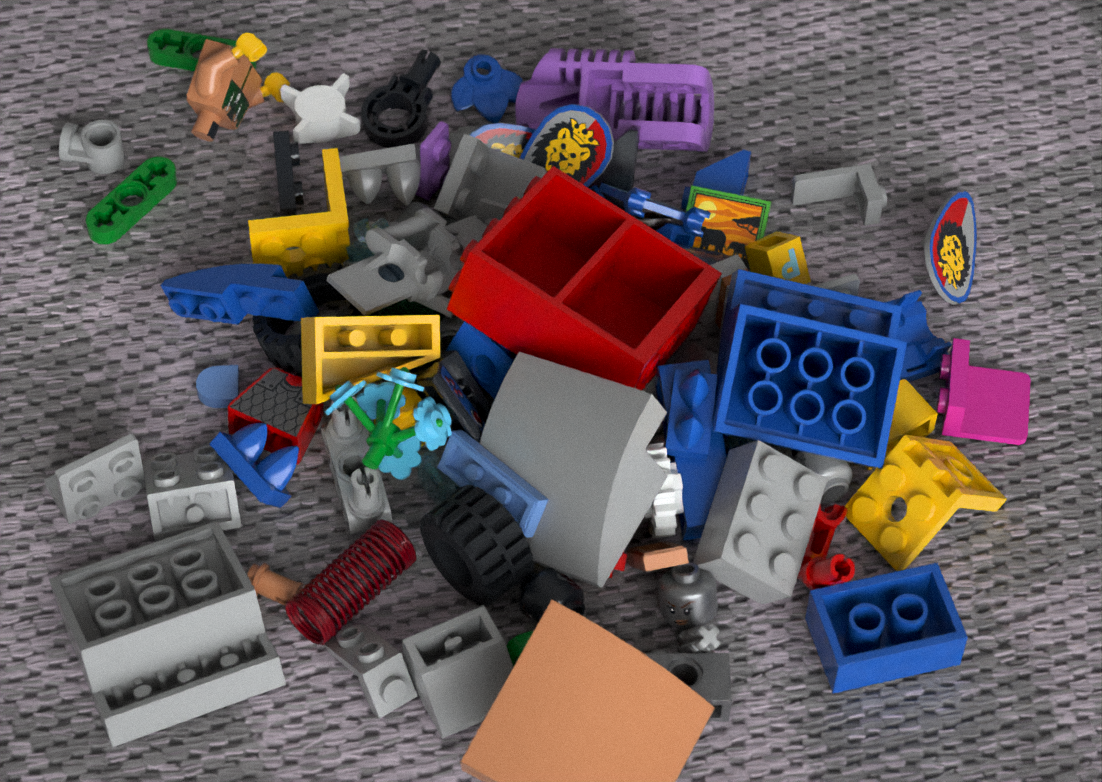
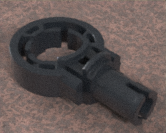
(407, 94)

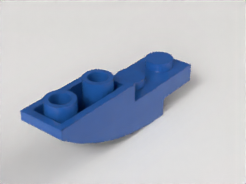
(237, 290)

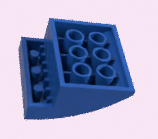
(808, 368)

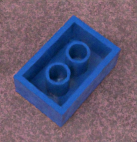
(885, 627)

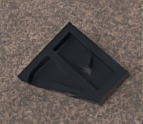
(287, 157)

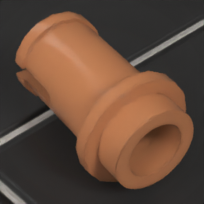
(272, 584)

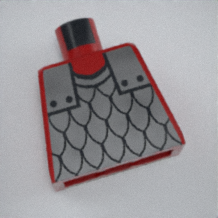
(278, 402)

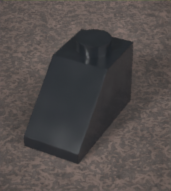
(622, 167)

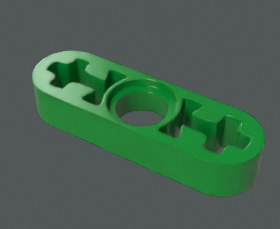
(177, 40)
(135, 184)

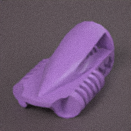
(625, 95)

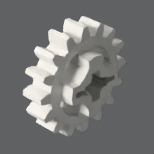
(669, 498)

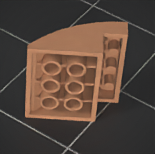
(586, 712)

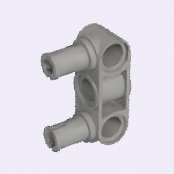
(360, 497)

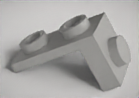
(840, 183)
(377, 665)

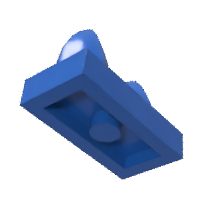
(690, 414)
(265, 477)

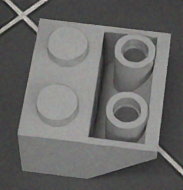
(458, 669)

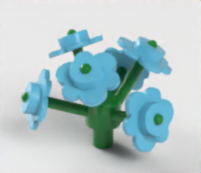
(389, 446)

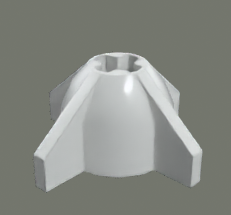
(321, 112)

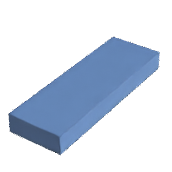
(472, 464)

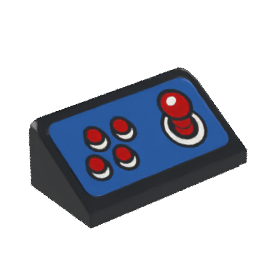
(445, 390)

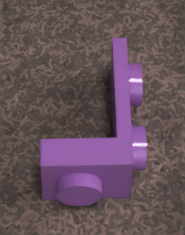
(434, 161)

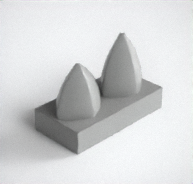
(399, 164)

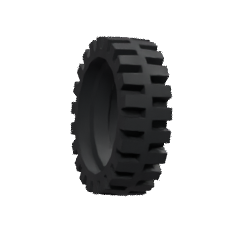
(286, 350)

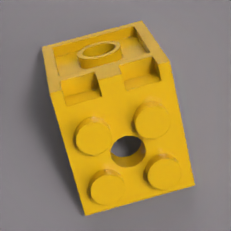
(319, 235)
(933, 483)

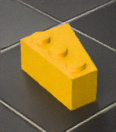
(360, 347)

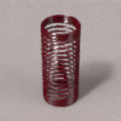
(315, 611)

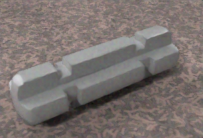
(698, 639)

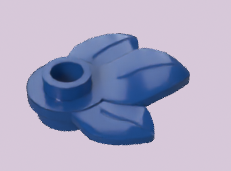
(485, 92)

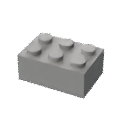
(760, 522)

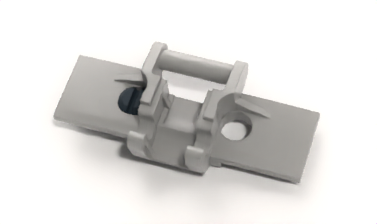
(402, 271)

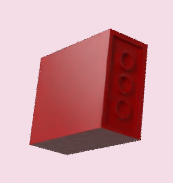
(581, 284)

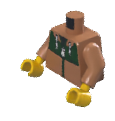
(229, 85)

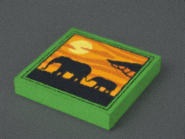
(732, 221)

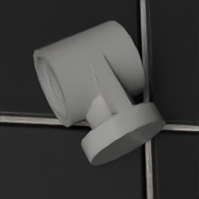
(95, 144)

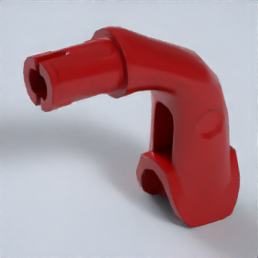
(817, 570)

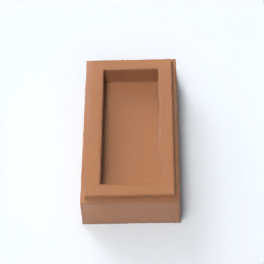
(657, 556)

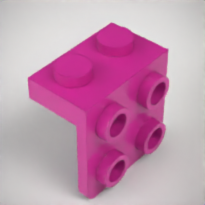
(982, 400)

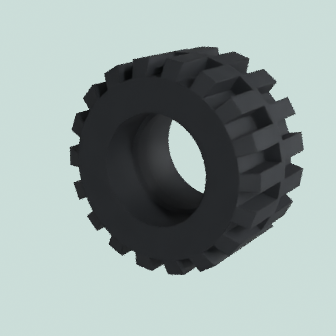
(476, 545)

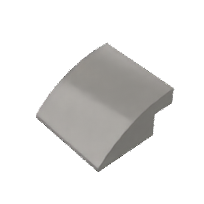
(585, 452)
(167, 632)

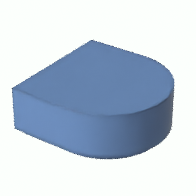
(218, 385)

